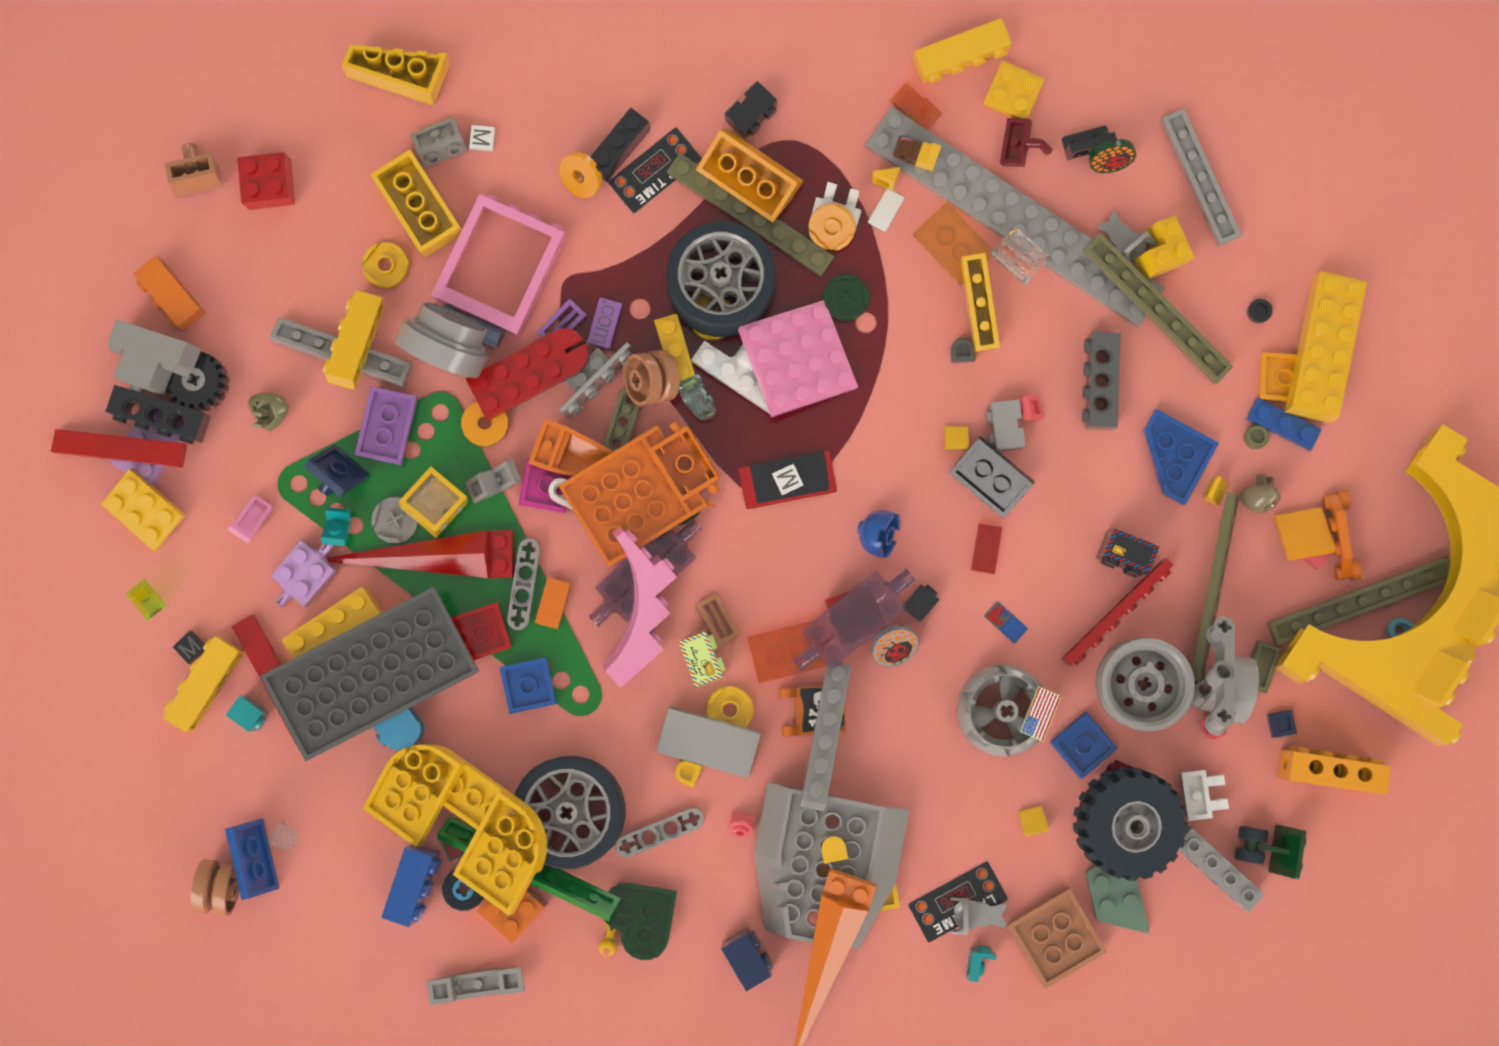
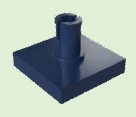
(336, 471)

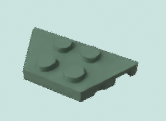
(1116, 900)

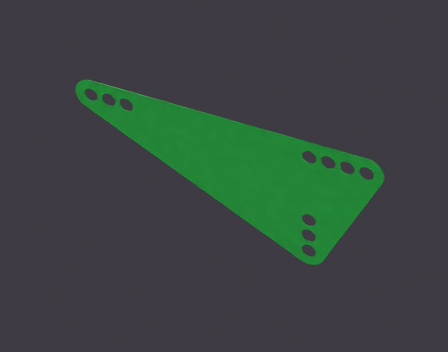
(457, 462)

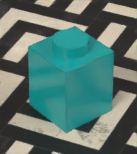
(247, 714)

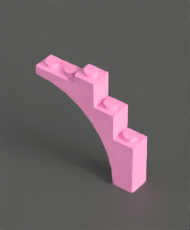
(638, 645)

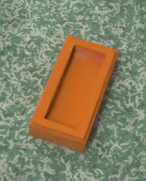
(552, 603)

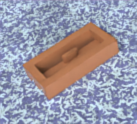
(708, 601)

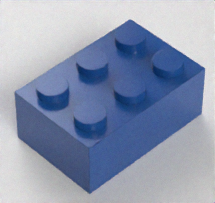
(411, 885)

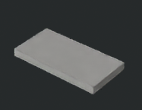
(708, 741)

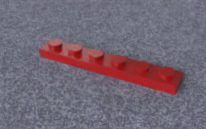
(1125, 605)

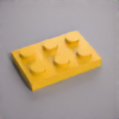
(143, 509)

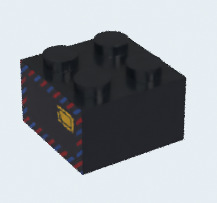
(1127, 552)

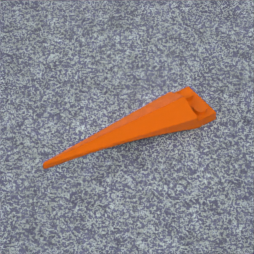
(568, 451)
(839, 918)

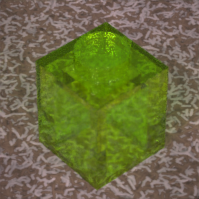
(145, 599)

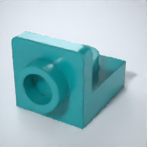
(336, 527)
(975, 964)

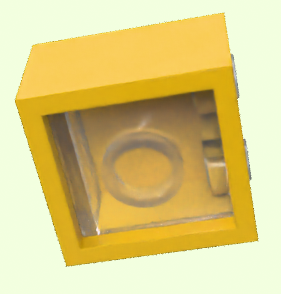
(433, 502)

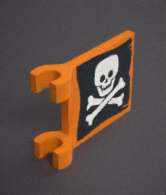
(806, 707)

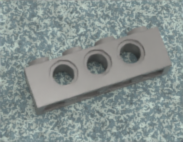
(1220, 871)

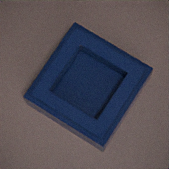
(1281, 724)

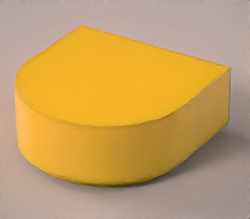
(687, 772)
(834, 849)

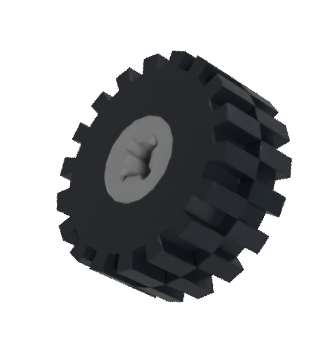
(206, 387)

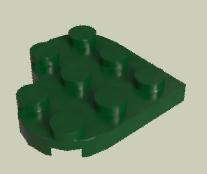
(643, 918)

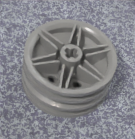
(1169, 706)

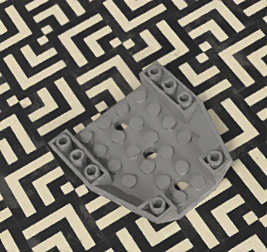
(791, 850)

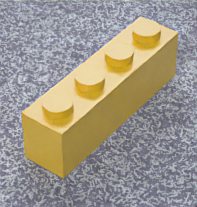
(962, 51)
(979, 302)
(354, 339)
(202, 684)

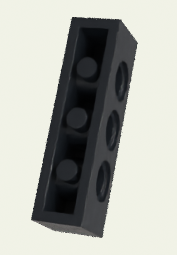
(124, 399)

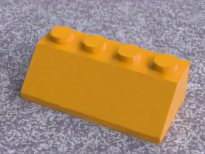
(749, 174)

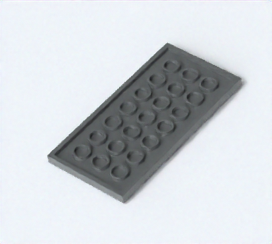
(369, 673)

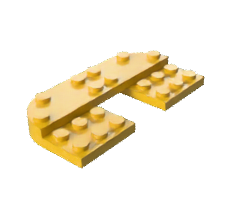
(509, 833)

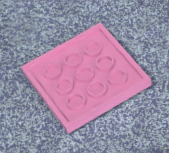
(797, 358)

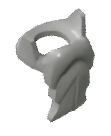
(1128, 243)
(972, 914)

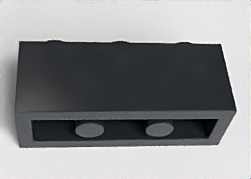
(620, 143)

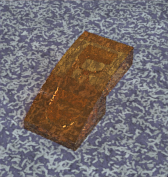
(915, 107)

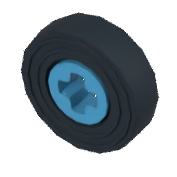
(458, 900)

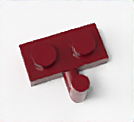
(1017, 142)

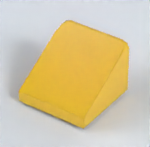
(886, 177)
(956, 438)
(1215, 490)
(1033, 821)

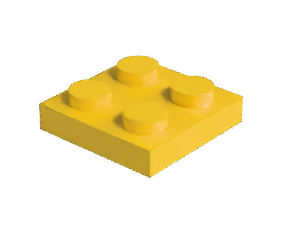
(1013, 91)

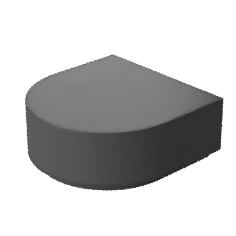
(962, 351)

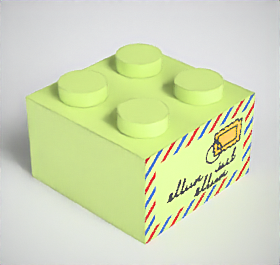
(702, 659)

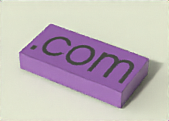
(604, 323)

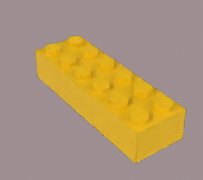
(1325, 347)

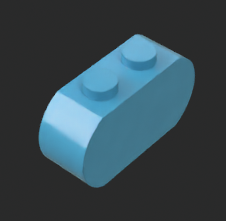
(401, 730)

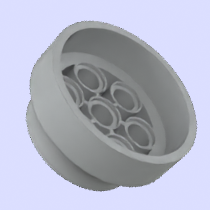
(444, 340)

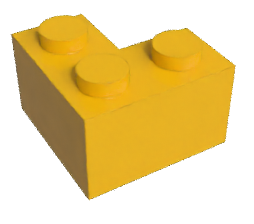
(1169, 253)

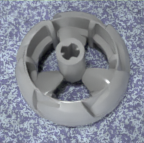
(973, 718)

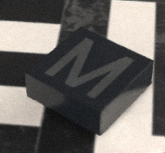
(189, 647)

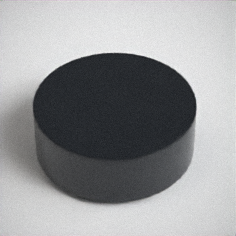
(1259, 311)

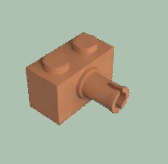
(193, 173)

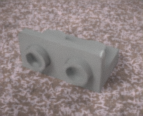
(438, 142)

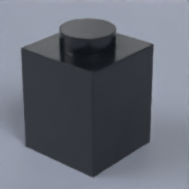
(921, 602)

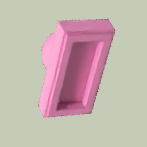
(251, 518)

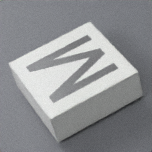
(482, 138)
(787, 479)

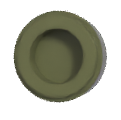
(1256, 437)

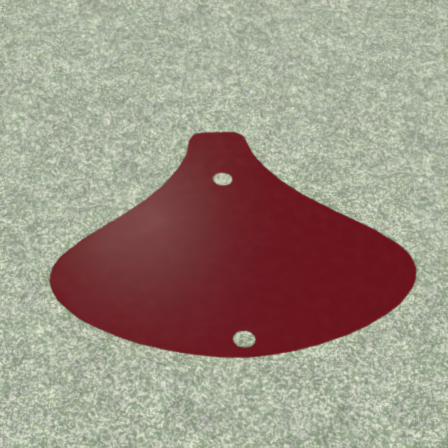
(740, 430)

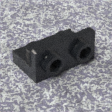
(1082, 143)

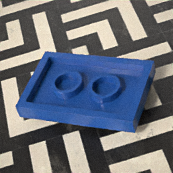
(252, 859)

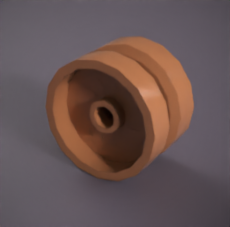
(651, 377)
(214, 888)

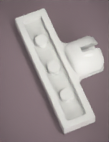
(732, 371)

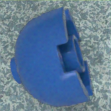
(878, 532)

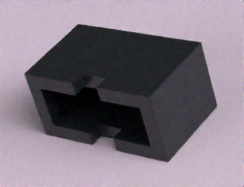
(748, 115)

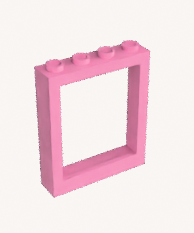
(474, 308)

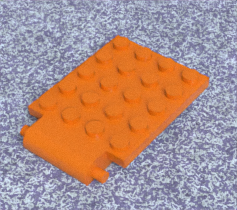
(641, 488)

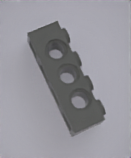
(1109, 345)

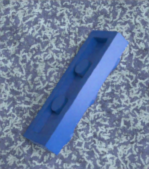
(1283, 424)

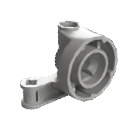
(1230, 684)

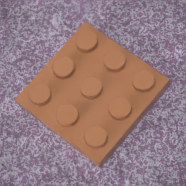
(1057, 938)

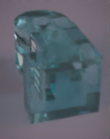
(696, 397)

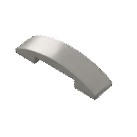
(475, 984)

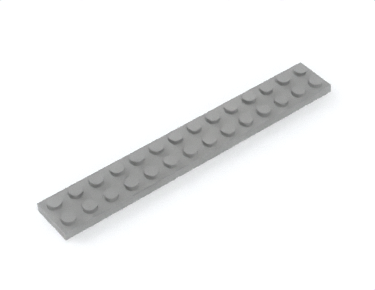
(1002, 208)

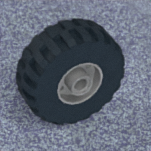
(1130, 823)

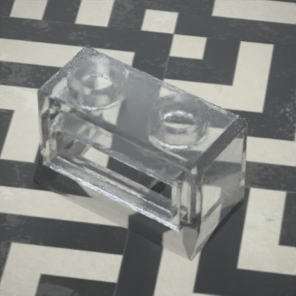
(1025, 251)

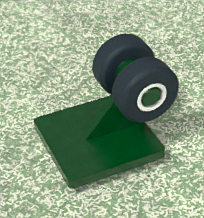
(1285, 850)

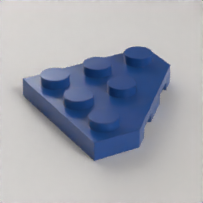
(1177, 455)

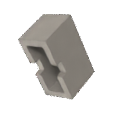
(1004, 425)

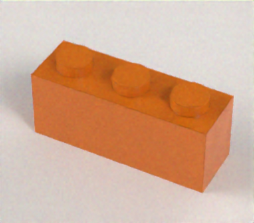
(168, 293)

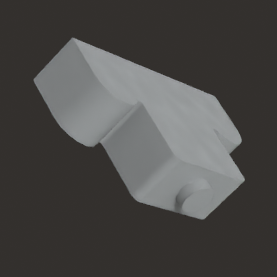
(149, 357)

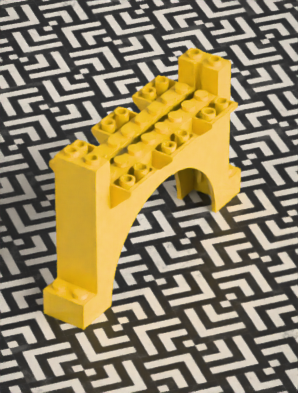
(1426, 663)

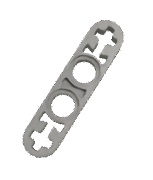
(528, 585)
(658, 829)

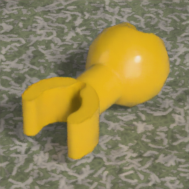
(608, 942)

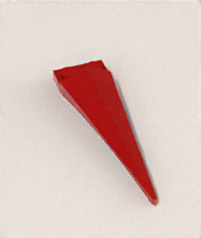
(472, 554)

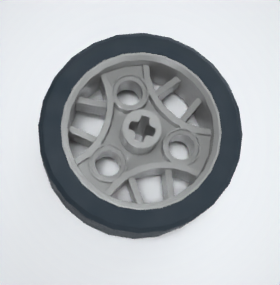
(720, 278)
(588, 774)

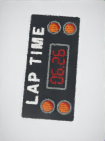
(648, 173)
(936, 909)

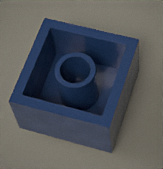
(747, 959)

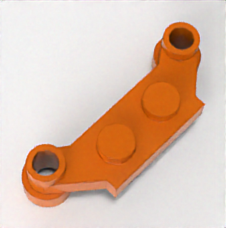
(1338, 525)

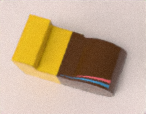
(917, 152)

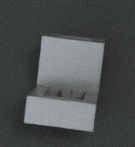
(493, 481)

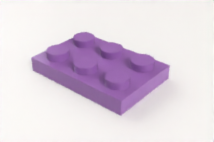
(386, 426)

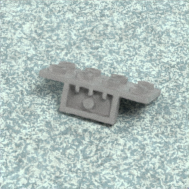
(597, 371)

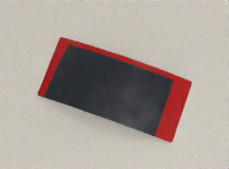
(761, 488)

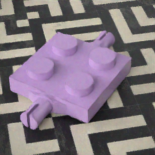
(304, 573)

